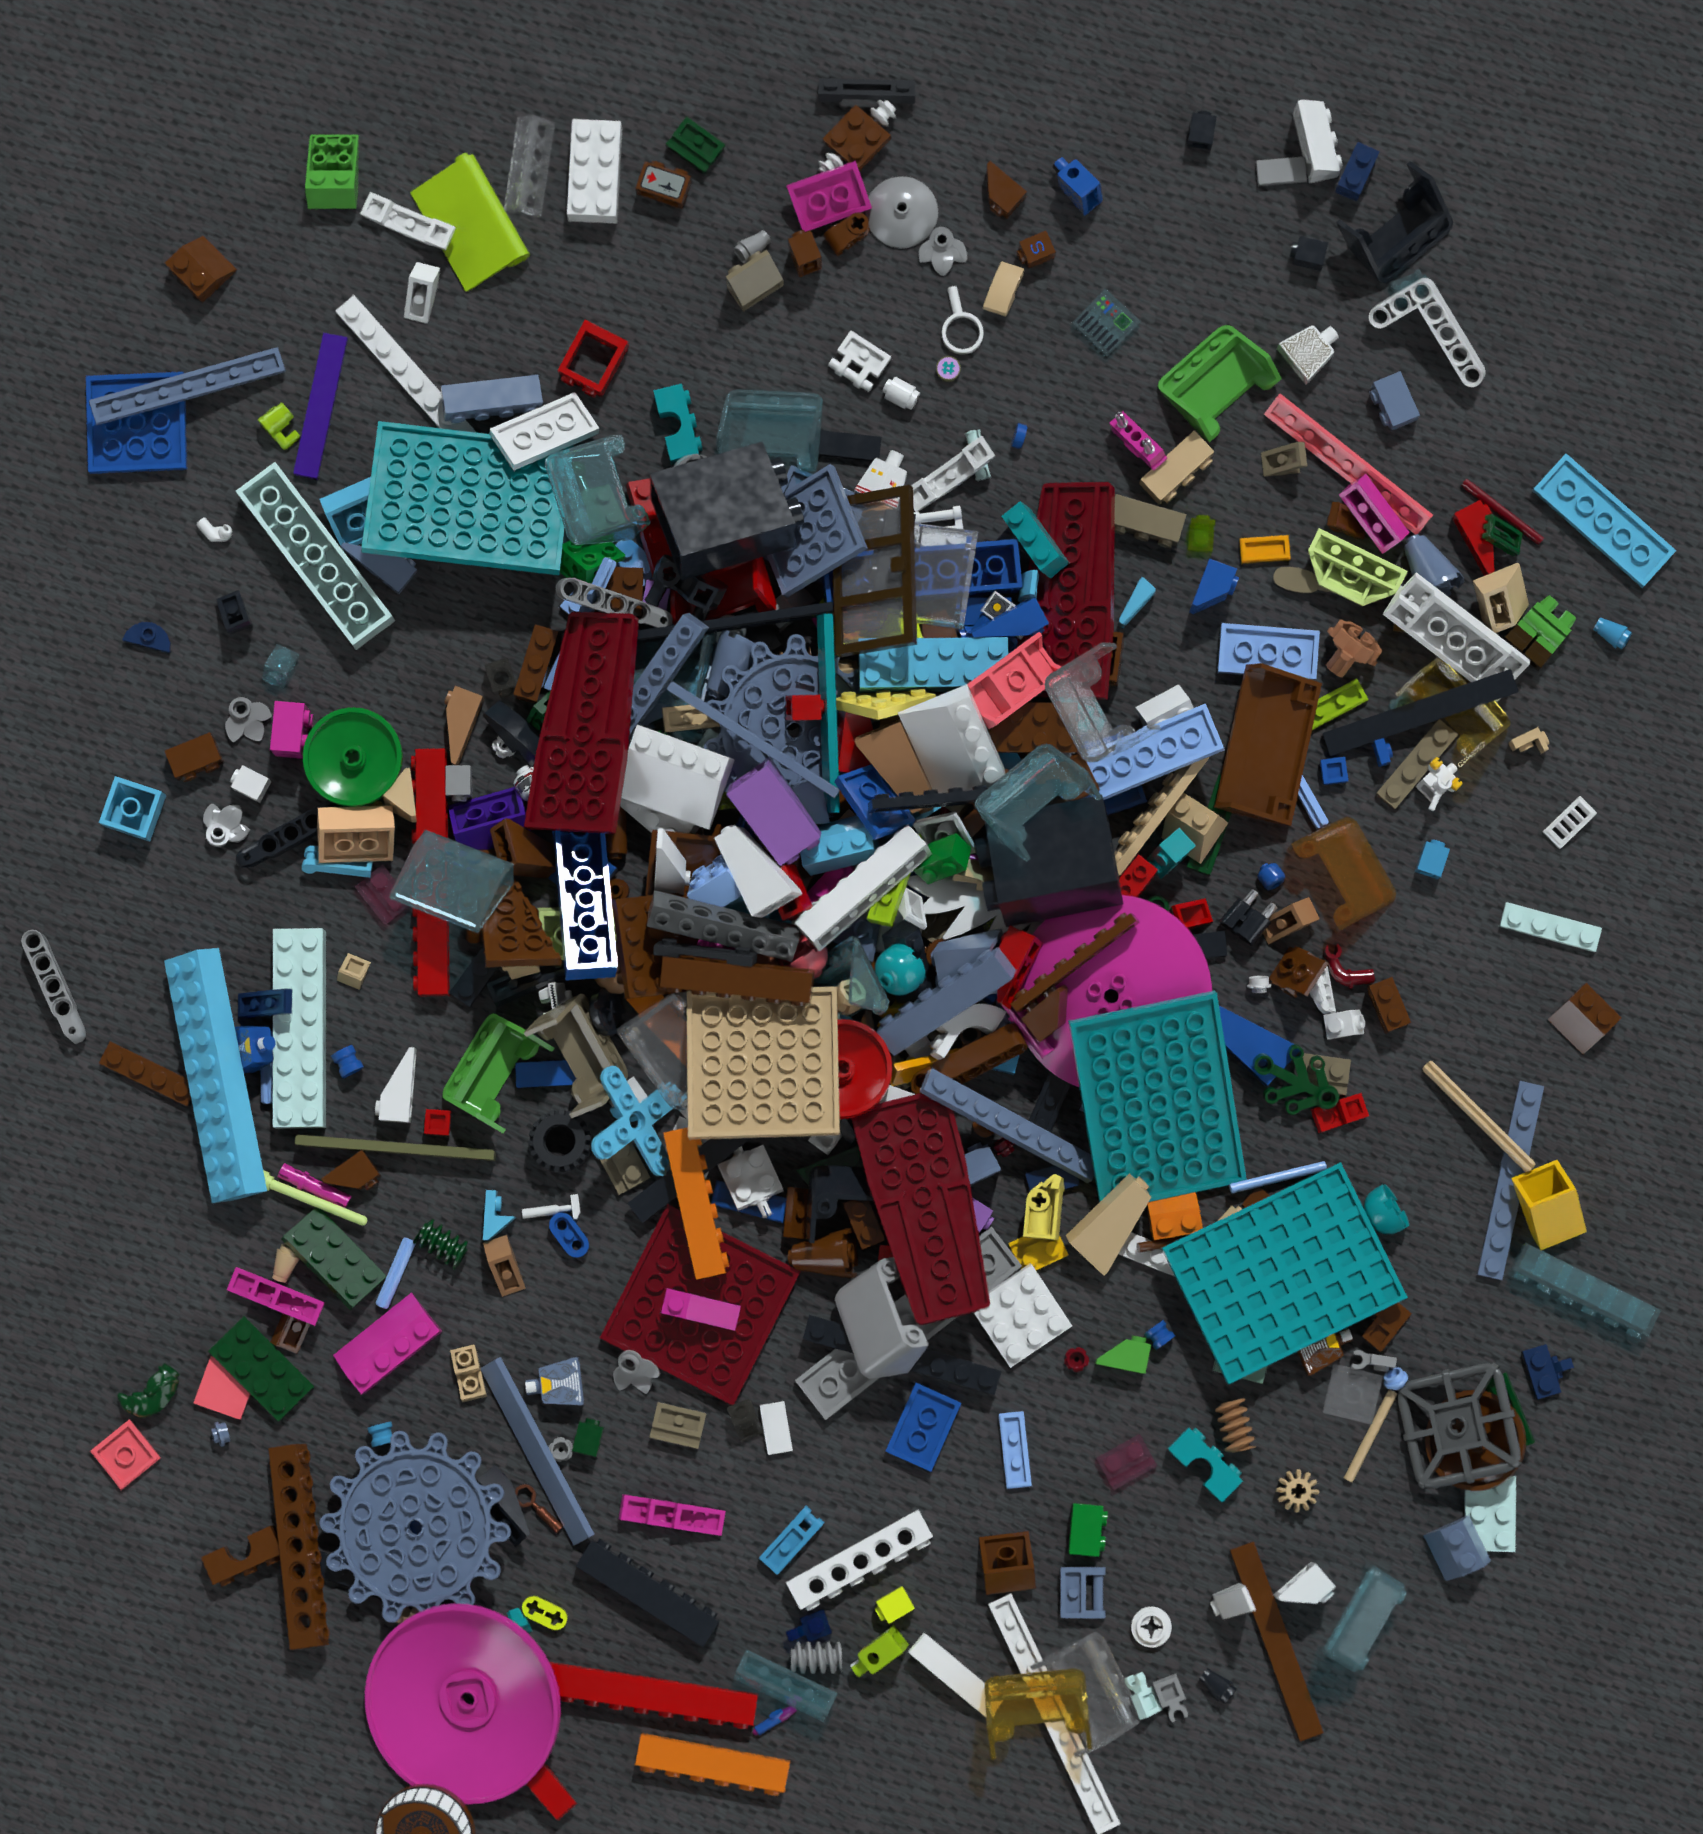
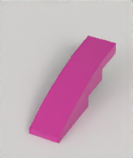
(275, 1296)
(672, 1515)

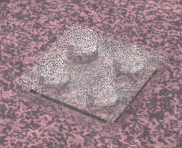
(1352, 1394)

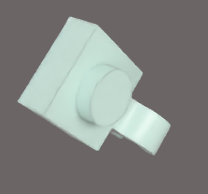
(1145, 1698)

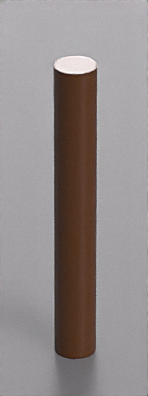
(1156, 1244)

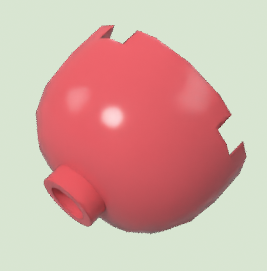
(807, 957)

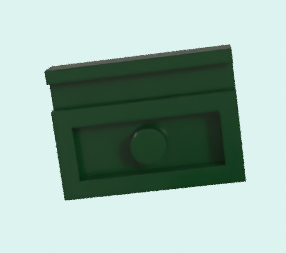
(695, 145)

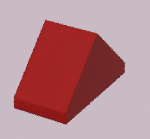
(1192, 913)

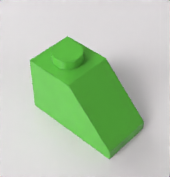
(1127, 1355)

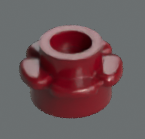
(1003, 1147)
(1070, 1362)

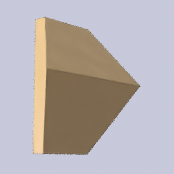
(402, 796)

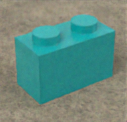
(1170, 852)

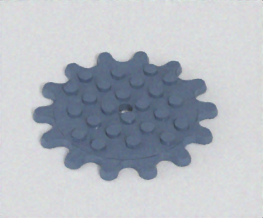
(759, 706)
(377, 1519)

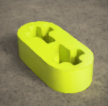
(547, 1607)

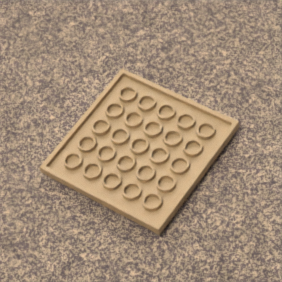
(762, 1067)

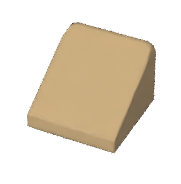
(353, 971)

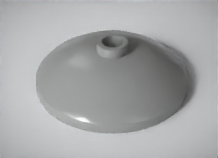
(906, 227)

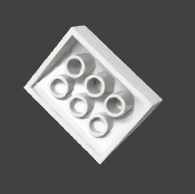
(952, 742)
(675, 777)

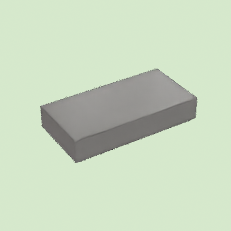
(1281, 171)

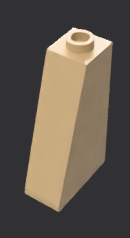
(1110, 1222)

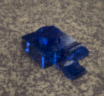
(813, 1626)

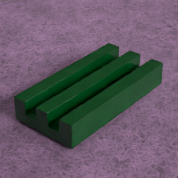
(1502, 539)

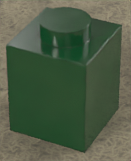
(588, 1437)

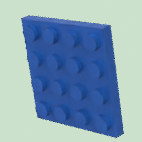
(140, 441)

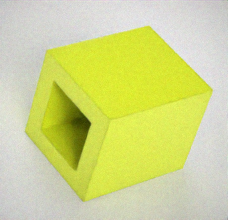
(894, 1605)

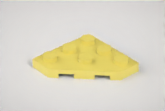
(882, 703)

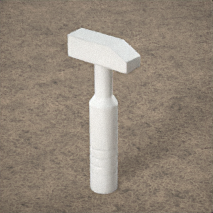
(554, 1209)

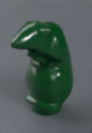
(155, 1396)

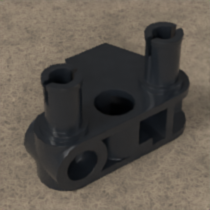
(709, 599)

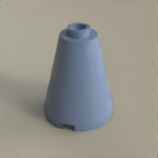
(1432, 564)
(728, 652)

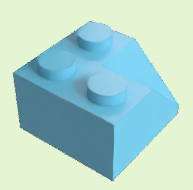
(132, 808)

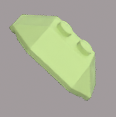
(1352, 570)

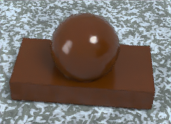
(1344, 521)

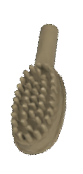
(1297, 580)

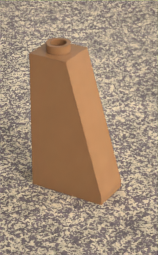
(895, 759)

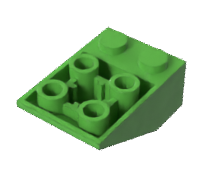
(332, 172)

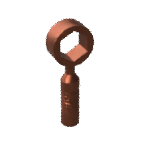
(540, 1511)

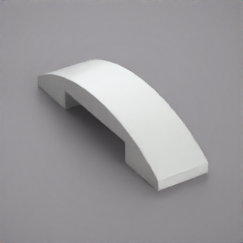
(406, 222)
(951, 473)

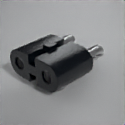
(1245, 921)

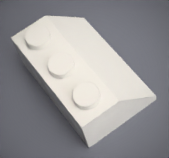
(1317, 140)

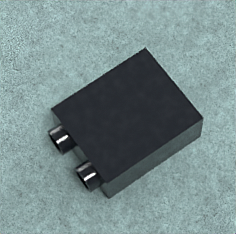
(725, 509)
(1068, 867)

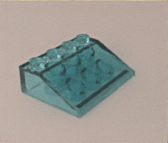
(452, 881)

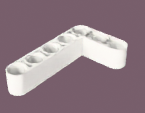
(1436, 325)

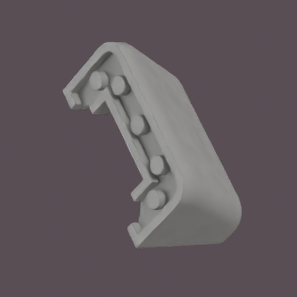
(873, 1325)

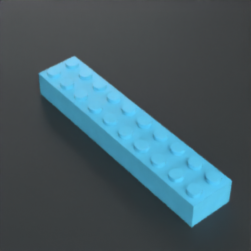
(215, 1075)

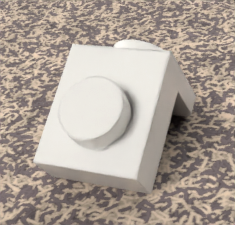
(1344, 1024)

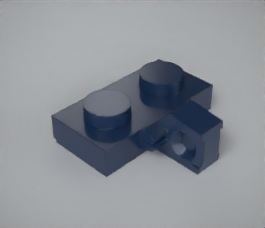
(1545, 1370)

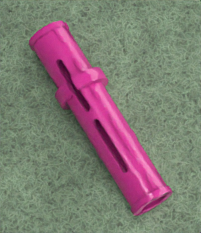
(1043, 1048)
(310, 1184)

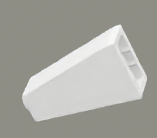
(755, 872)

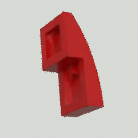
(1344, 1112)

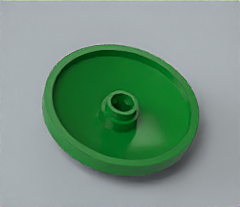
(352, 757)

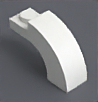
(978, 1016)

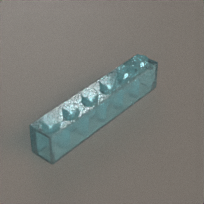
(1585, 1290)

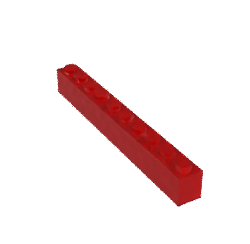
(431, 815)
(655, 1694)

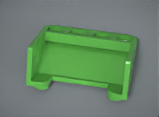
(1216, 377)

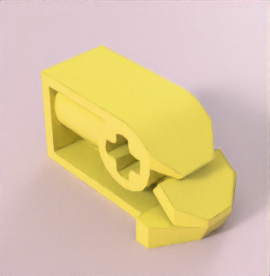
(1045, 1220)

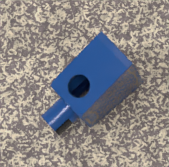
(1078, 184)

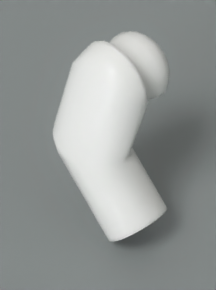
(214, 534)

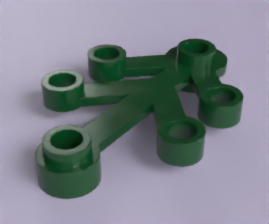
(1298, 1082)

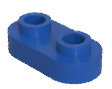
(569, 1235)

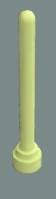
(313, 1200)

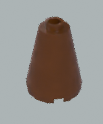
(829, 1255)

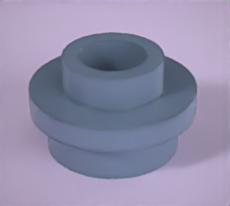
(220, 1434)

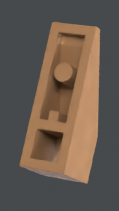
(462, 714)

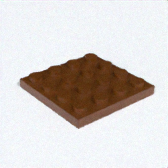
(636, 947)

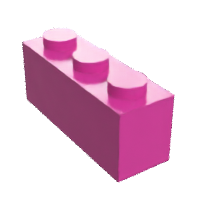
(1374, 513)

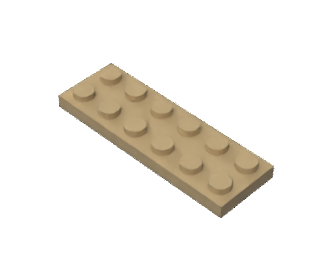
(1160, 804)

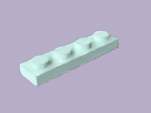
(1550, 927)

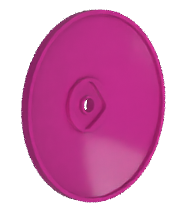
(1144, 966)
(427, 1726)

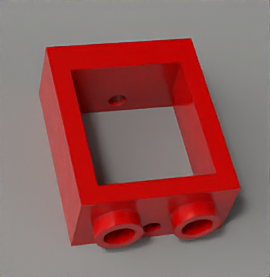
(604, 337)
(1137, 877)

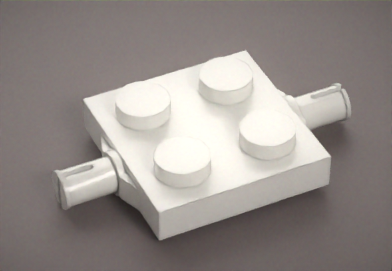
(751, 1179)

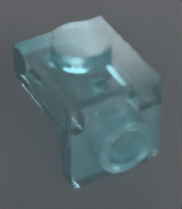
(279, 666)

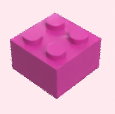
(290, 729)

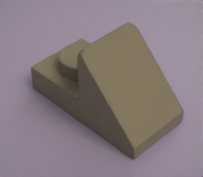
(1284, 459)

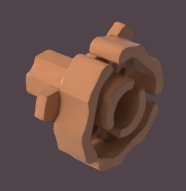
(1351, 648)

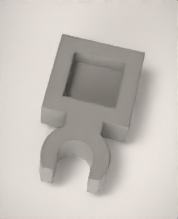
(1169, 1694)

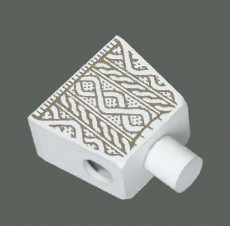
(1308, 351)

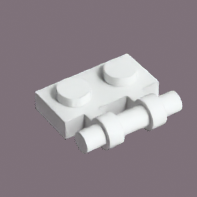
(864, 355)

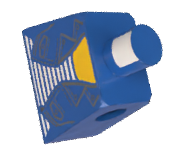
(255, 1047)

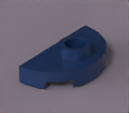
(148, 635)

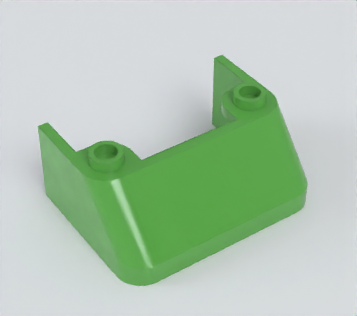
(487, 1067)

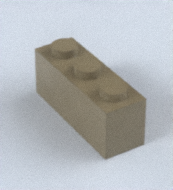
(1148, 521)

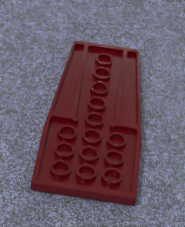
(1080, 595)
(586, 727)
(925, 1204)

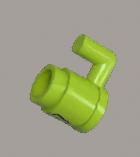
(275, 421)

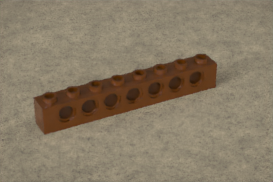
(289, 1537)

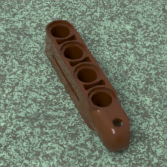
(977, 1056)

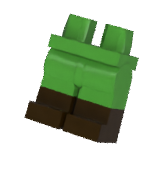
(1546, 627)

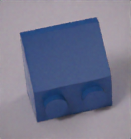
(1215, 585)

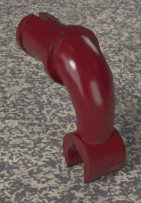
(1346, 977)

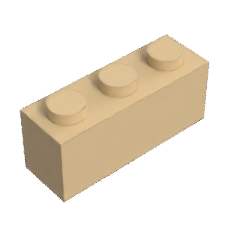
(1178, 468)

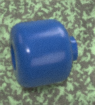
(1271, 876)

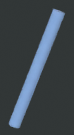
(1277, 1177)

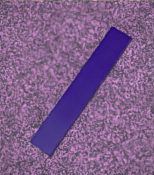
(320, 406)

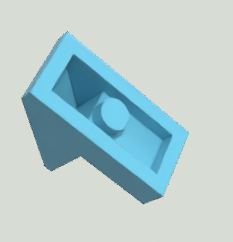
(492, 1223)

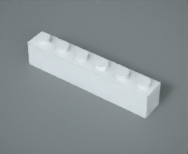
(863, 887)

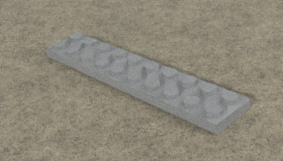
(837, 1376)

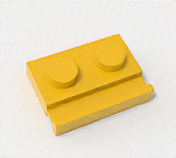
(1037, 1251)

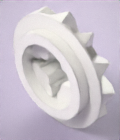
(1159, 1635)

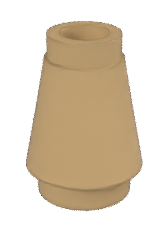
(284, 1263)

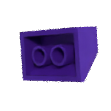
(476, 817)

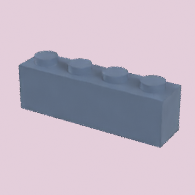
(491, 398)

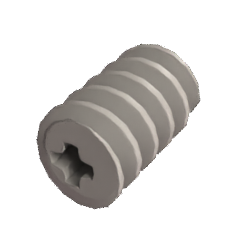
(816, 1657)

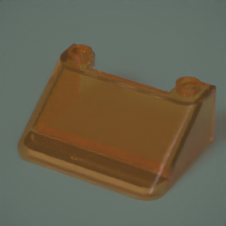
(1352, 868)

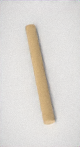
(1370, 1435)

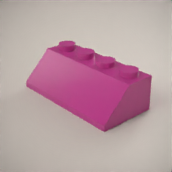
(387, 1343)

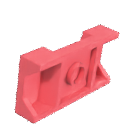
(1012, 681)

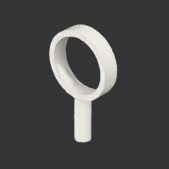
(958, 313)

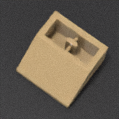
(1501, 597)

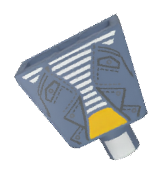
(558, 1383)

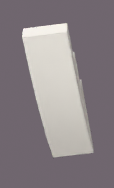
(950, 1671)

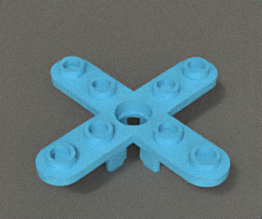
(627, 1110)

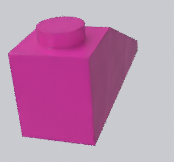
(700, 1309)

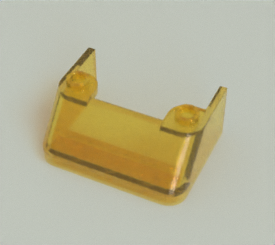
(1476, 725)
(1034, 1700)

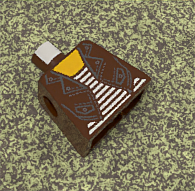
(1324, 1351)

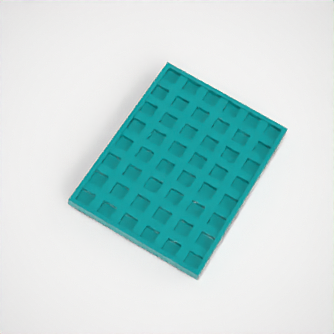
(1284, 1273)

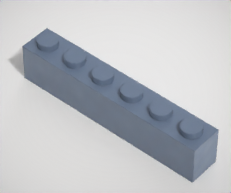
(946, 1000)

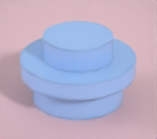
(1395, 1379)

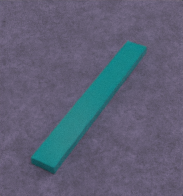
(828, 720)

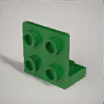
(585, 559)

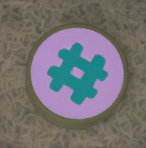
(948, 369)

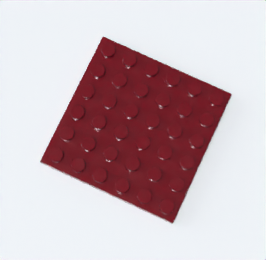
(694, 1351)

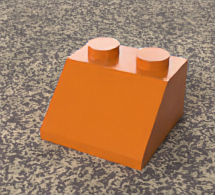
(1174, 1216)

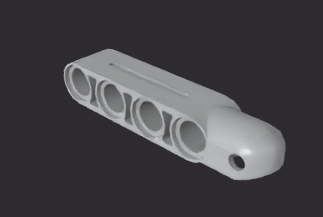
(651, 614)
(63, 995)

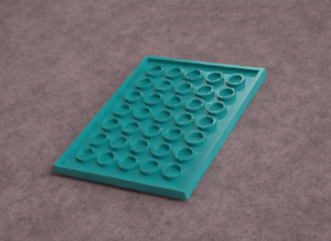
(459, 502)
(1159, 1097)

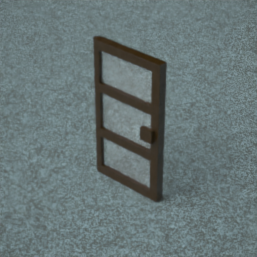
(878, 587)

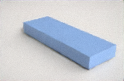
(1015, 1450)

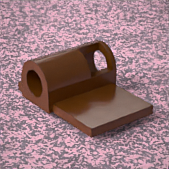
(1297, 972)

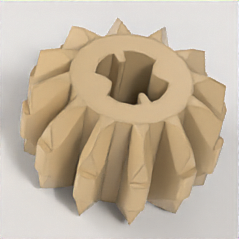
(1303, 1497)

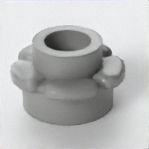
(567, 1449)

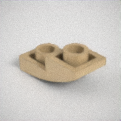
(1003, 288)
(975, 874)
(468, 1373)

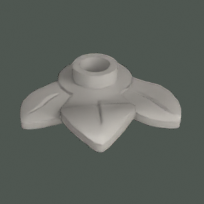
(942, 254)
(248, 723)
(227, 822)
(637, 1373)

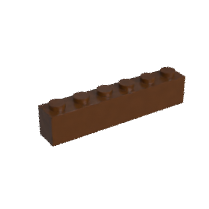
(725, 979)

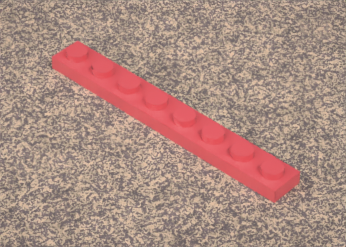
(1344, 460)

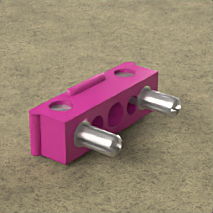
(1137, 440)

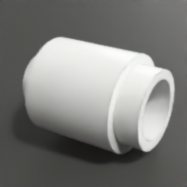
(901, 393)

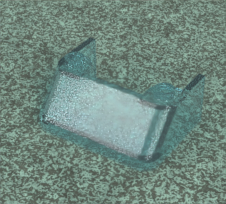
(1028, 789)
(1363, 1619)

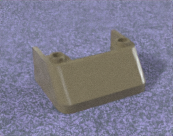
(583, 1049)

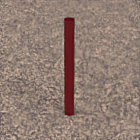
(1502, 511)

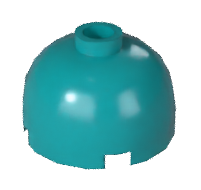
(899, 970)
(1384, 1211)

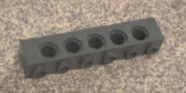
(722, 926)

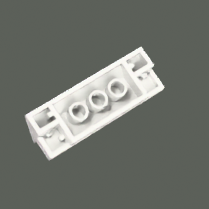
(1452, 632)

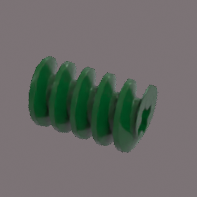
(442, 1243)

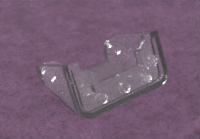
(943, 574)
(660, 1047)

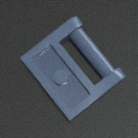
(1074, 1592)

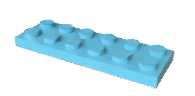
(1604, 520)

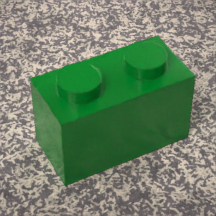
(948, 858)
(1086, 1529)

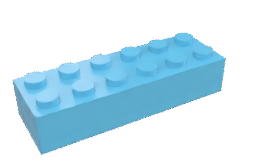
(930, 664)

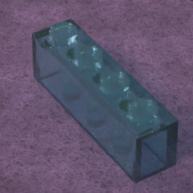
(785, 1685)

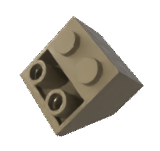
(754, 280)

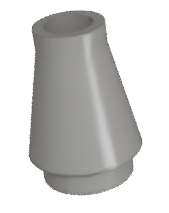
(751, 245)

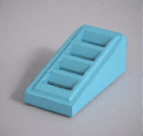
(1141, 595)

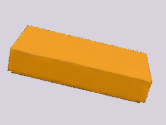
(1264, 549)

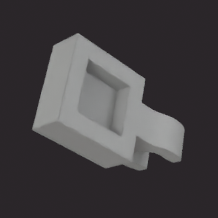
(1380, 1362)

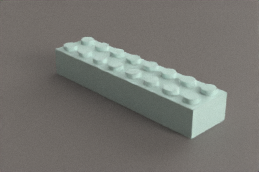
(315, 555)
(300, 1036)

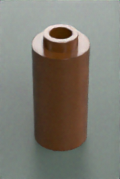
(617, 843)

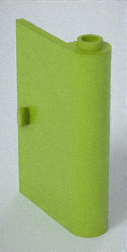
(483, 234)

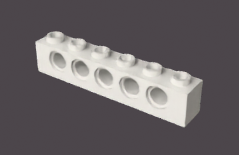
(800, 1584)

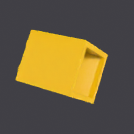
(1549, 1204)

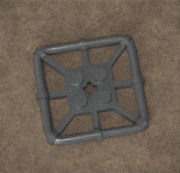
(1473, 1433)

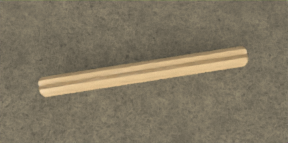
(1479, 1117)

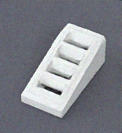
(1585, 807)
(913, 909)

